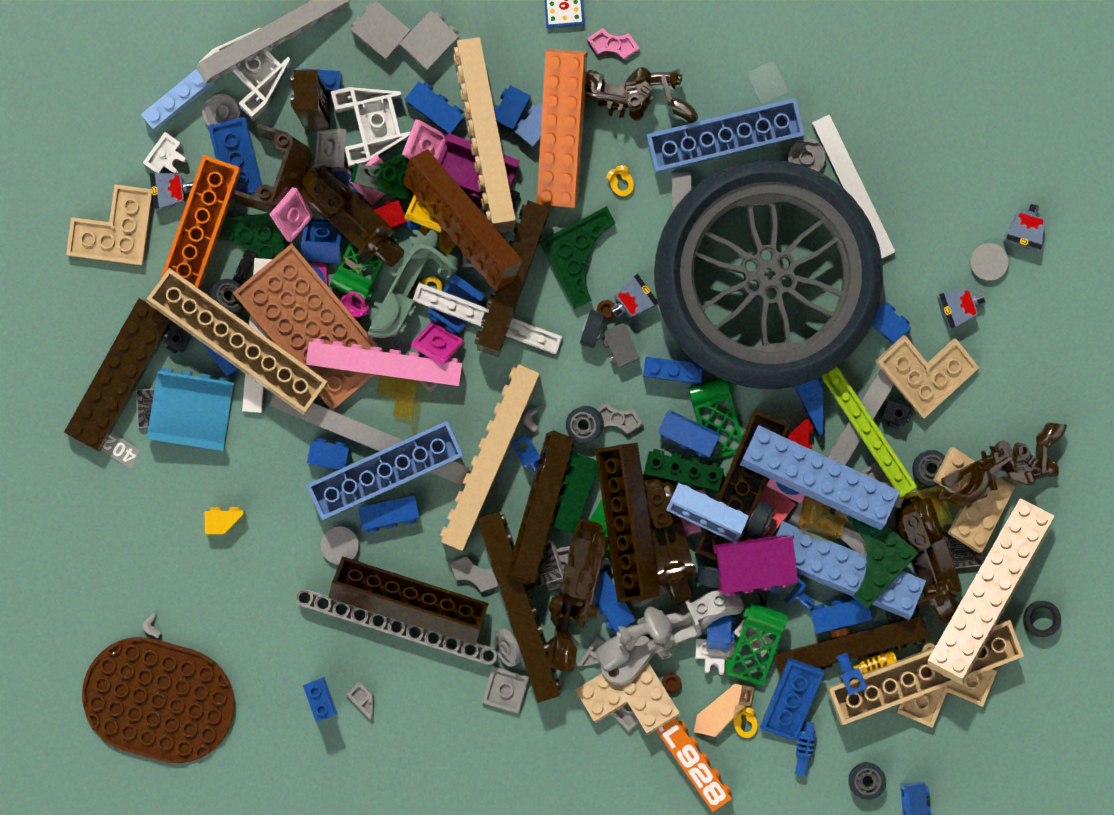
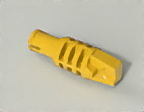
(876, 662)

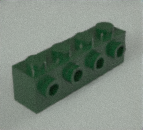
(683, 471)
(574, 492)

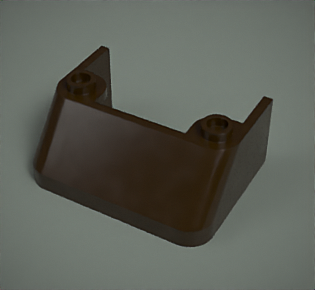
(291, 172)

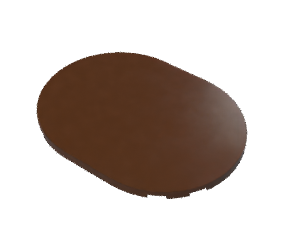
(158, 700)

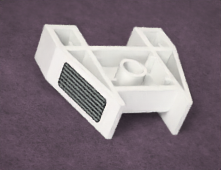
(260, 75)
(375, 121)

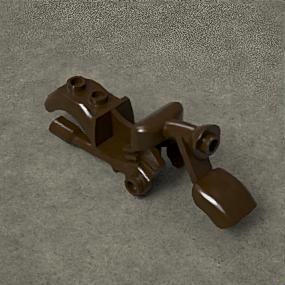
(637, 93)
(1003, 461)
(577, 591)

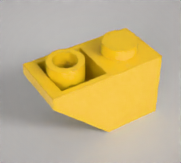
(221, 521)

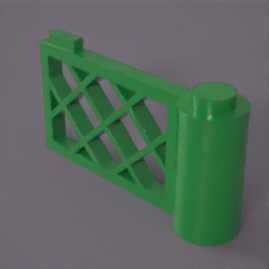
(347, 280)
(711, 393)
(761, 619)

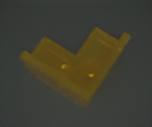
(403, 390)
(940, 506)
(818, 521)

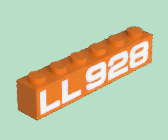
(695, 764)

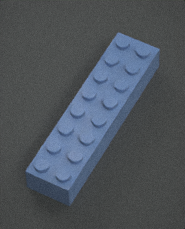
(725, 136)
(384, 470)
(819, 477)
(845, 571)

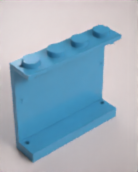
(190, 409)

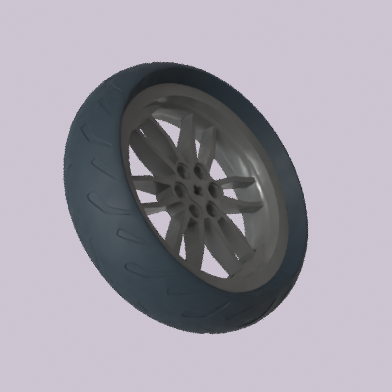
(753, 186)

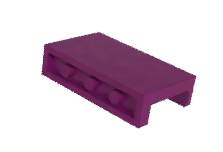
(459, 163)
(756, 564)

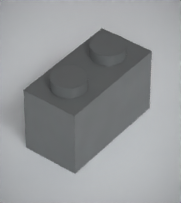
(620, 345)

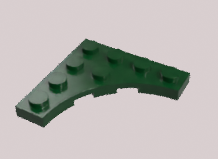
(384, 177)
(255, 233)
(569, 251)
(885, 559)

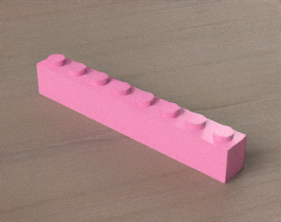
(382, 363)

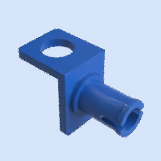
(529, 457)
(798, 595)
(849, 673)

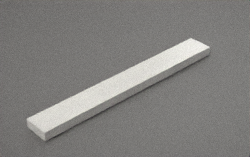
(849, 178)
(474, 313)
(254, 391)

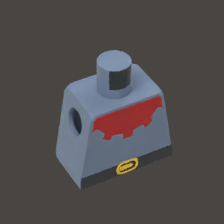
(168, 190)
(1026, 229)
(634, 298)
(959, 306)

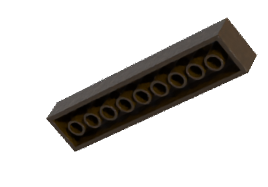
(519, 609)

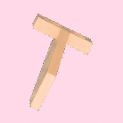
(723, 710)

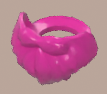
(355, 307)

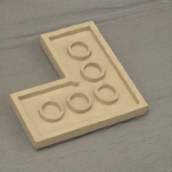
(120, 238)
(926, 383)
(974, 524)
(643, 694)
(927, 706)

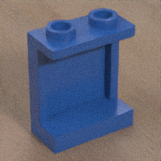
(463, 290)
(320, 699)

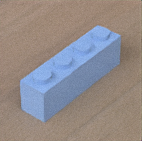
(175, 100)
(707, 512)

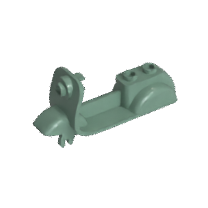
(397, 306)

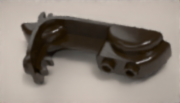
(350, 215)
(669, 542)
(933, 563)

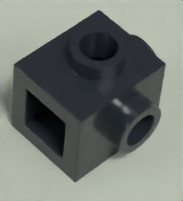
(177, 339)
(896, 414)

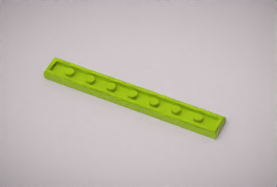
(869, 432)

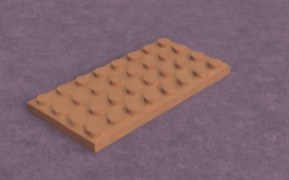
(298, 306)

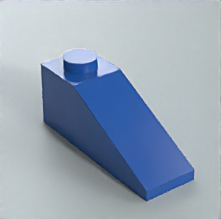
(812, 400)

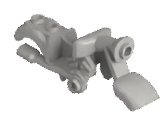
(668, 628)

